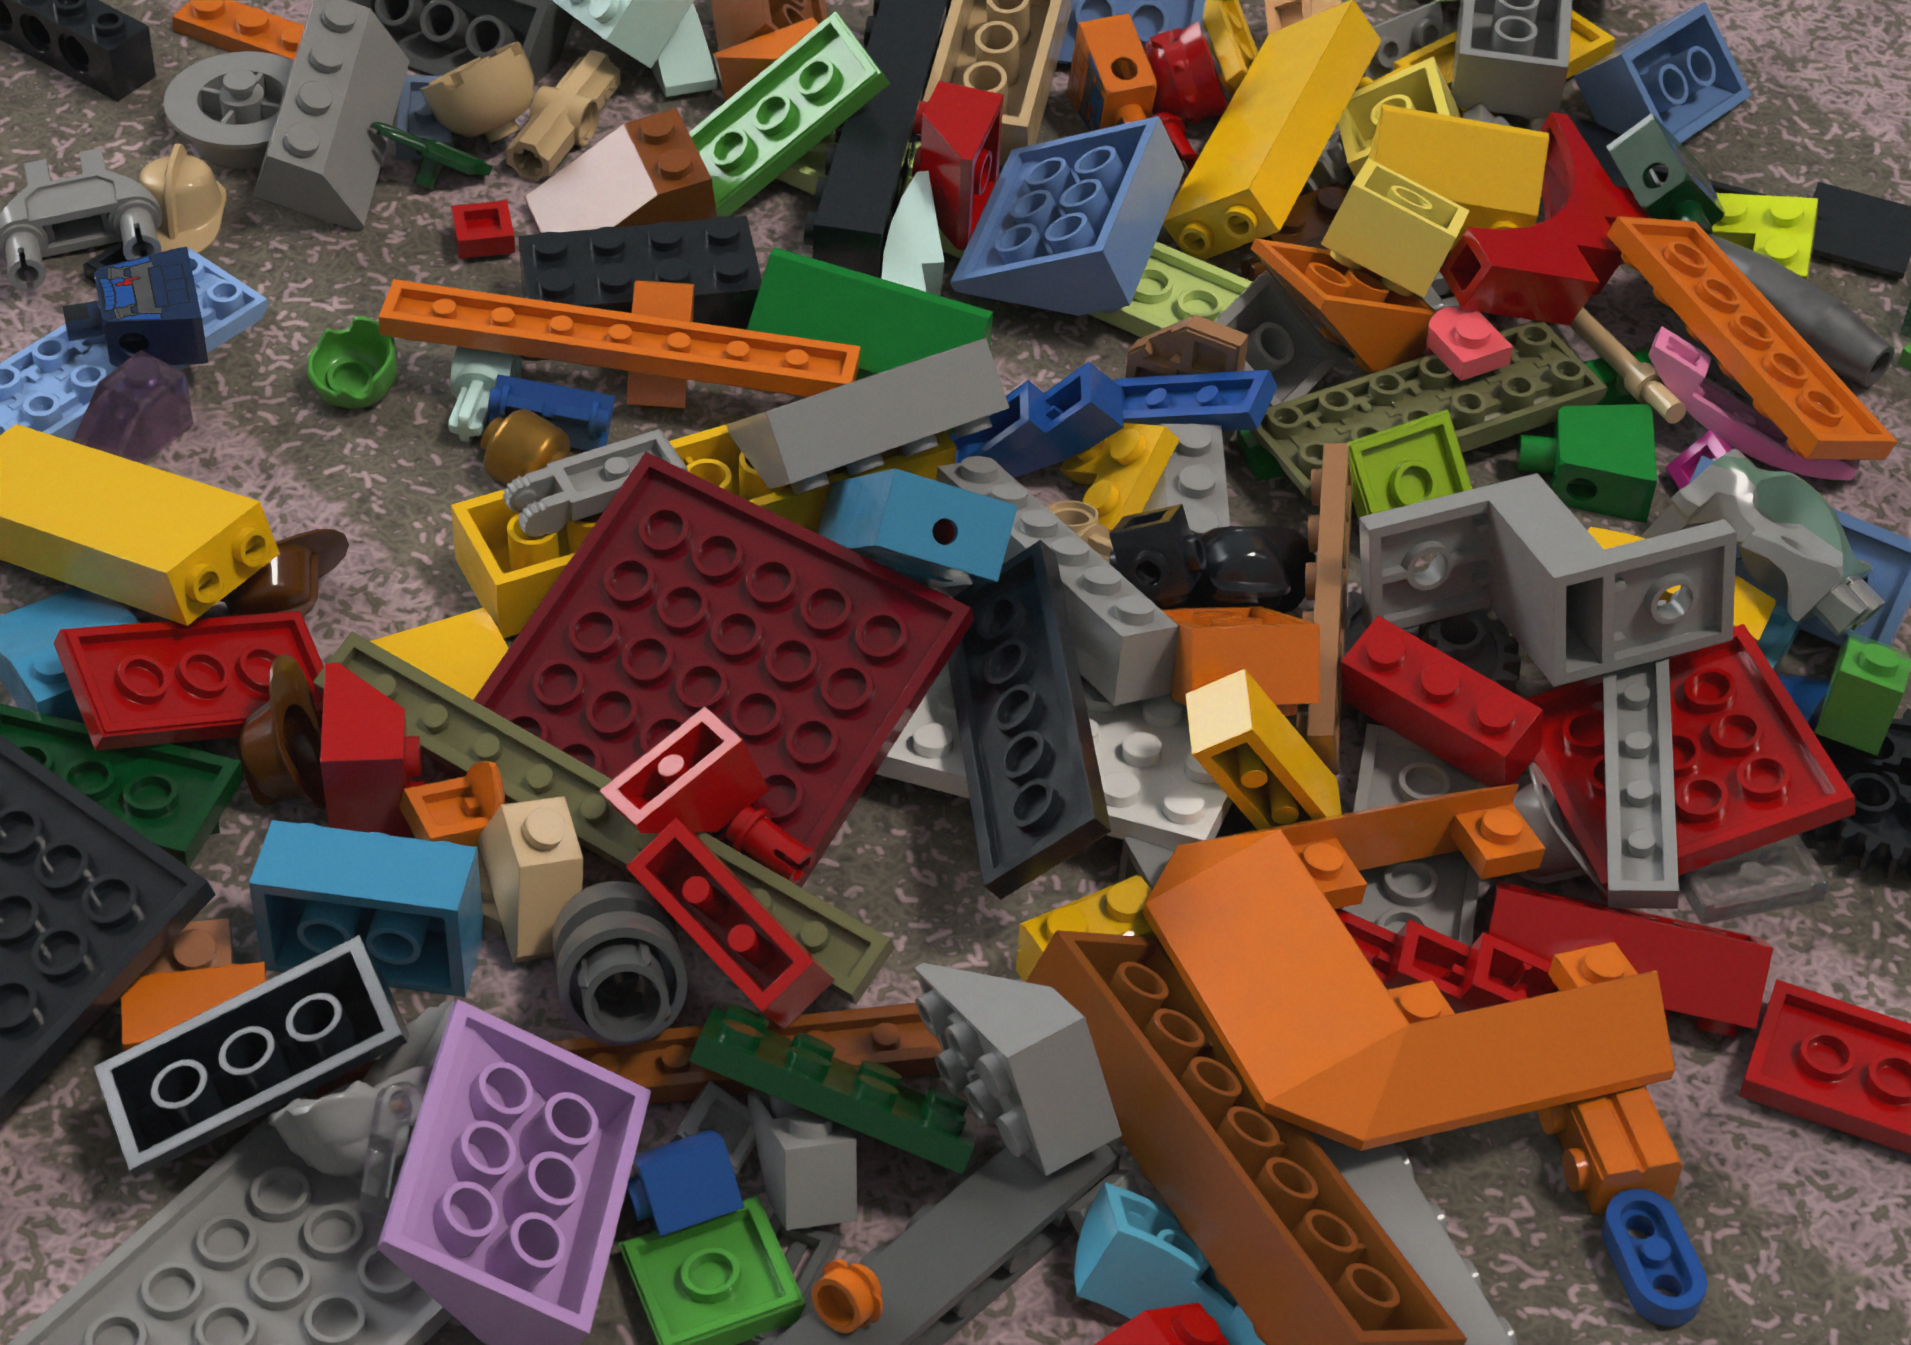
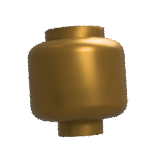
(522, 445)

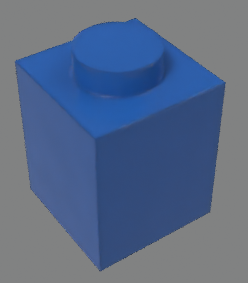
(683, 1183)

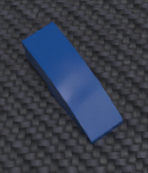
(1048, 425)

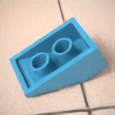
(27, 651)

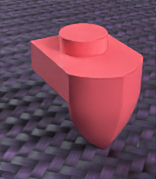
(1466, 342)

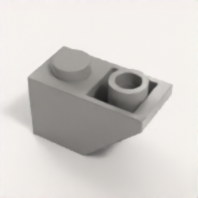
(804, 1163)

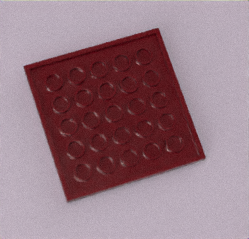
(737, 611)

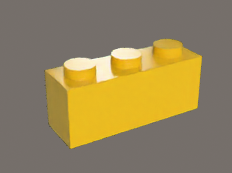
(1258, 754)

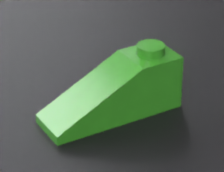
(1863, 693)

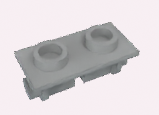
(1404, 36)

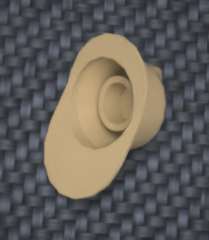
(188, 199)

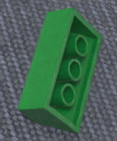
(857, 309)

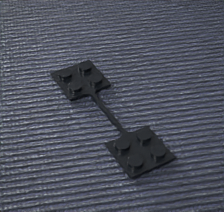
(1848, 224)

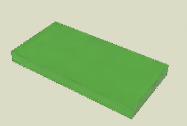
(785, 112)

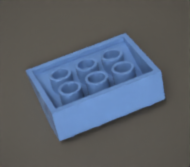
(1074, 220)

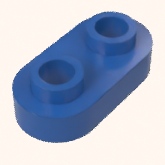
(1657, 1262)

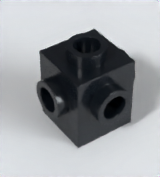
(1158, 554)

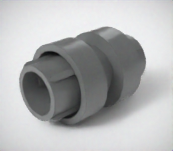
(618, 964)

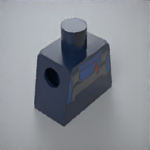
(144, 307)

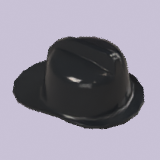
(1252, 568)

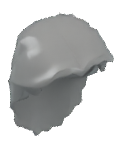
(336, 1128)

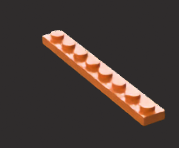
(616, 339)

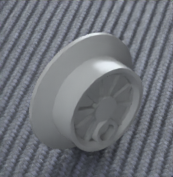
(229, 105)

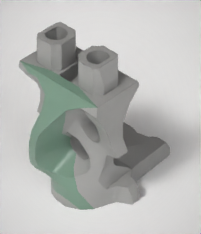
(1784, 539)

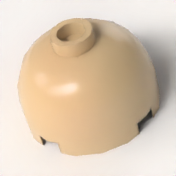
(483, 94)

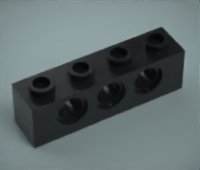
(82, 41)

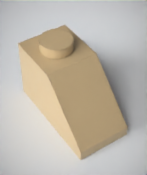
(531, 871)

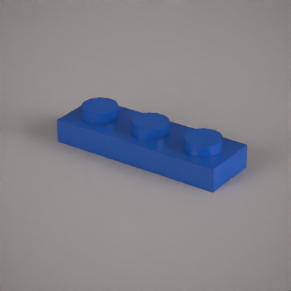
(1222, 398)

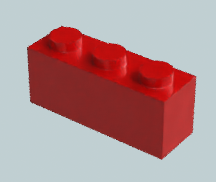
(1441, 704)
(730, 923)

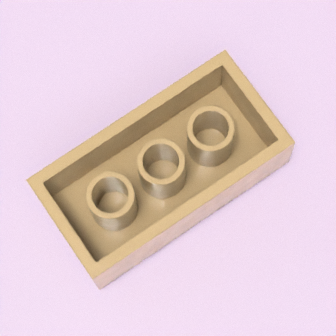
(1005, 51)

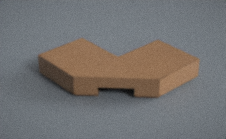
(1188, 348)

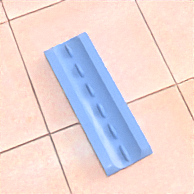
(56, 377)

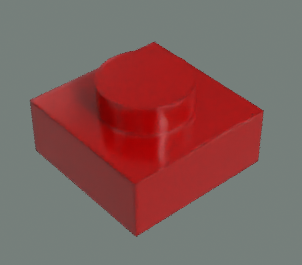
(483, 229)

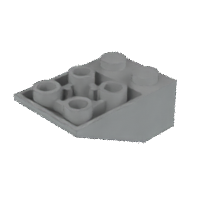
(1020, 1062)

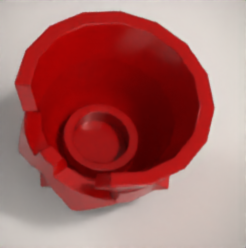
(1185, 75)

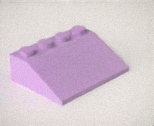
(514, 1182)

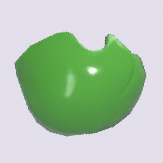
(353, 365)

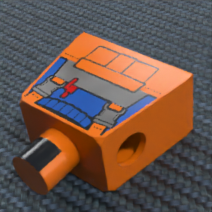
(1110, 74)

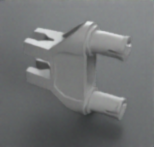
(75, 216)

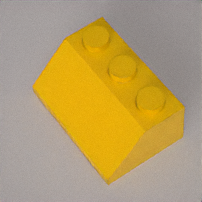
(1470, 162)

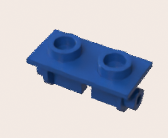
(578, 412)

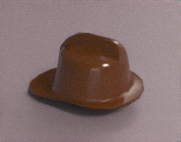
(291, 577)
(283, 741)

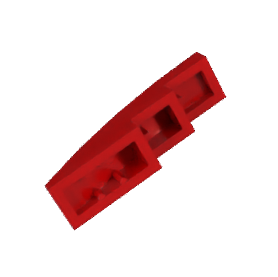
(1466, 976)

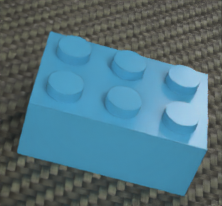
(403, 896)

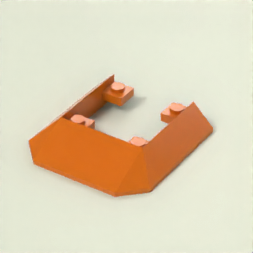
(1321, 1032)

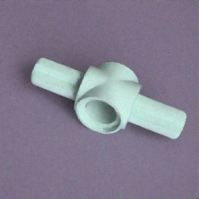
(472, 378)

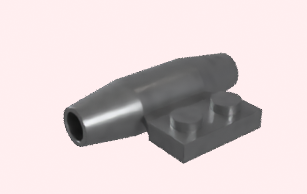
(1820, 319)

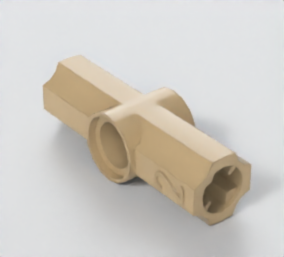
(563, 116)

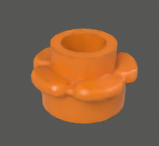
(847, 1296)

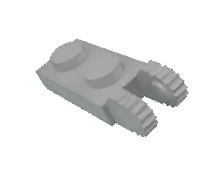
(581, 483)

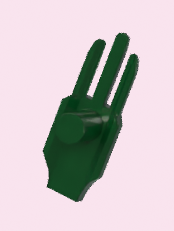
(434, 155)

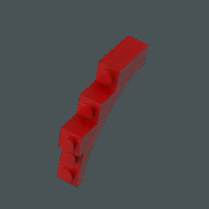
(1555, 264)

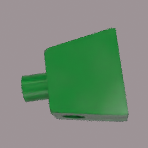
(1598, 458)

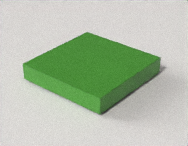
(714, 1280)

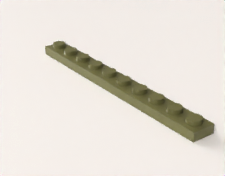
(465, 732)

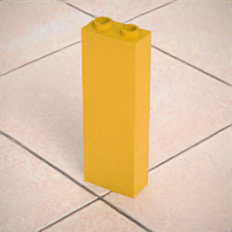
(1272, 132)
(125, 526)

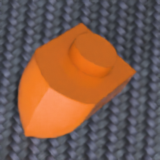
(455, 807)

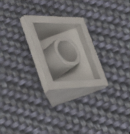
(1279, 338)

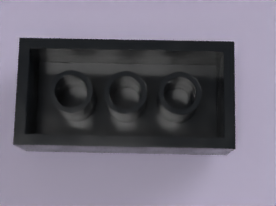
(603, 263)

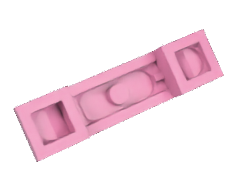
(1683, 373)

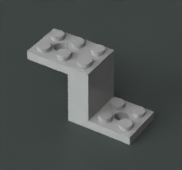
(1549, 579)

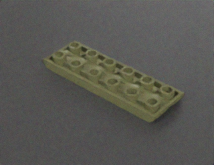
(1482, 408)

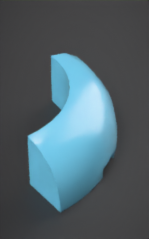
(1141, 1260)

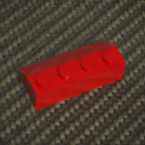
(1698, 966)

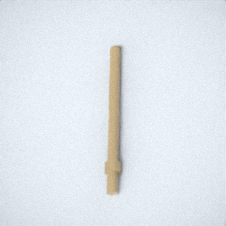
(1639, 378)

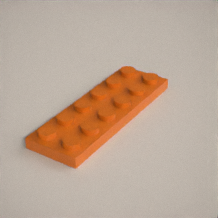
(1751, 340)

